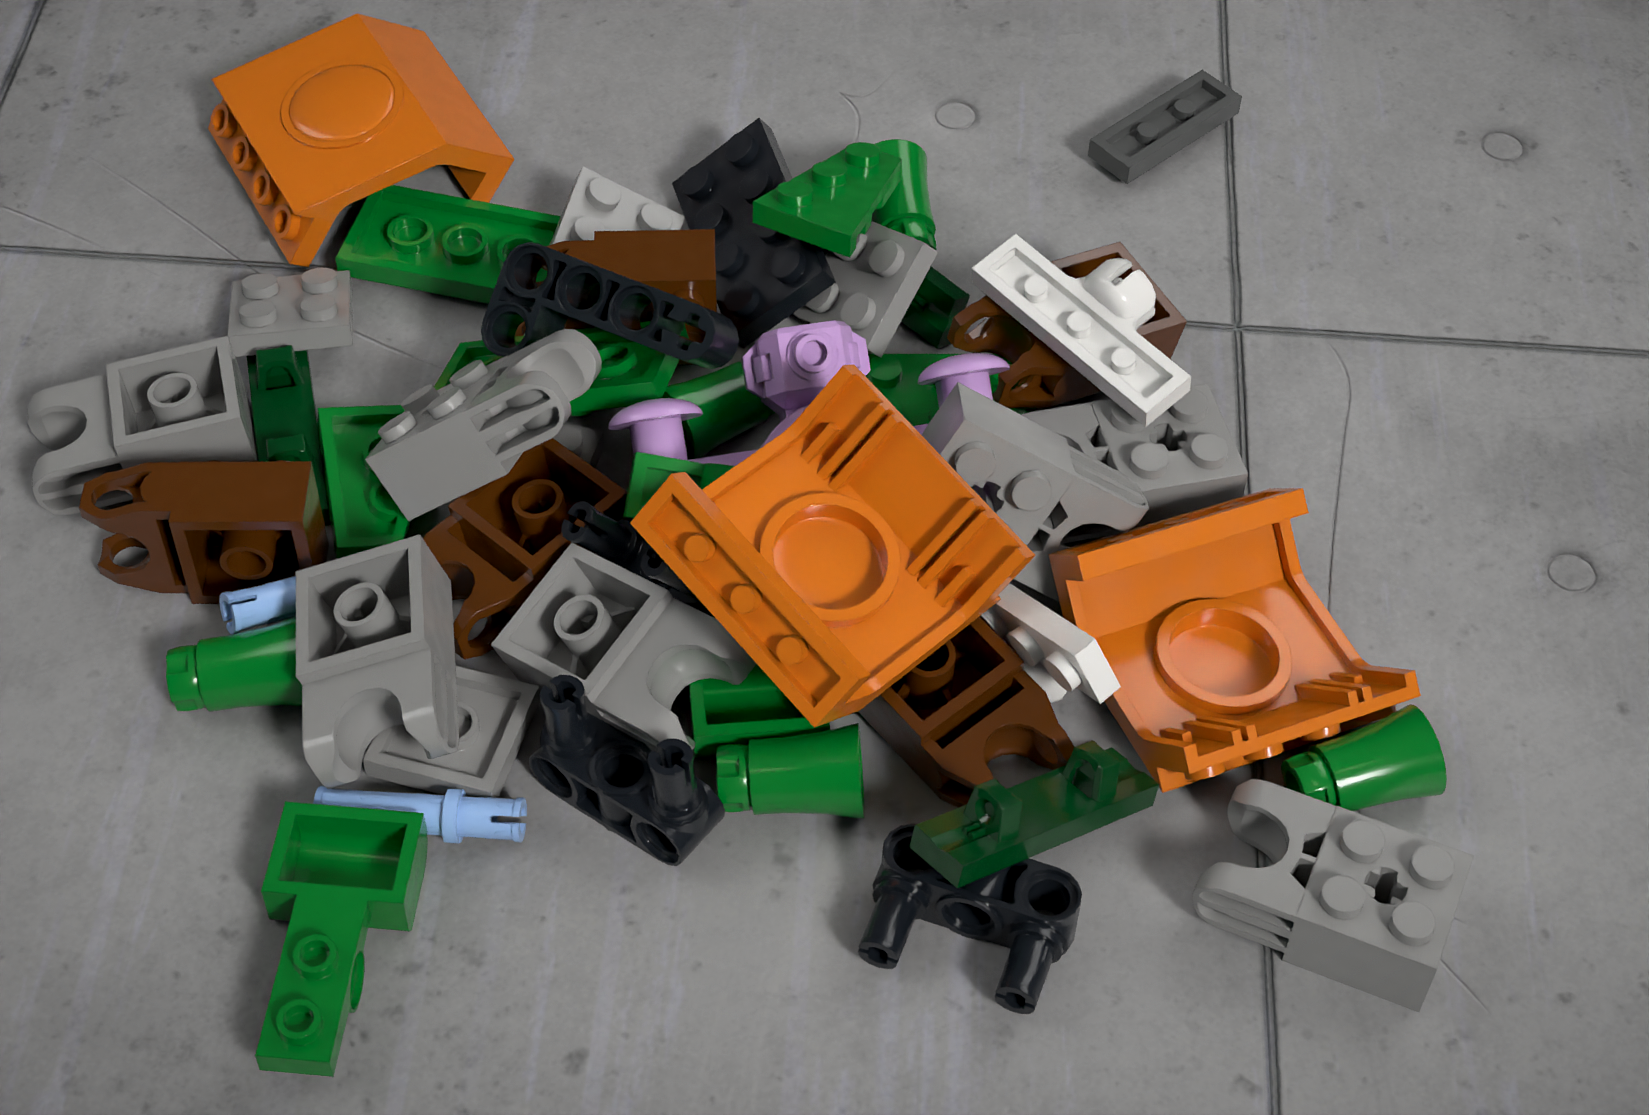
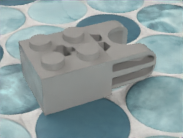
(143, 410)
(481, 421)
(1178, 460)
(1030, 478)
(622, 641)
(375, 655)
(1341, 892)

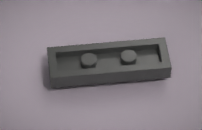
(1164, 126)

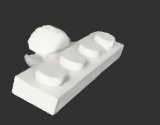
(1088, 323)
(1052, 648)

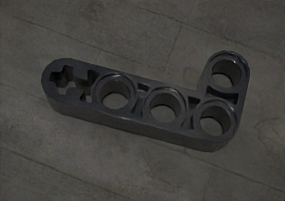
(616, 310)

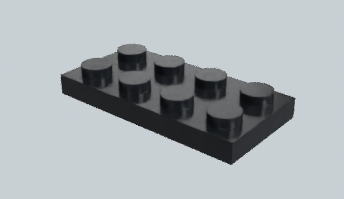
(758, 270)

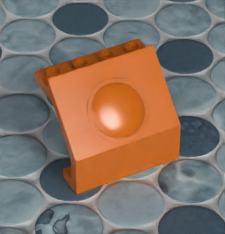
(345, 121)
(837, 549)
(1220, 639)

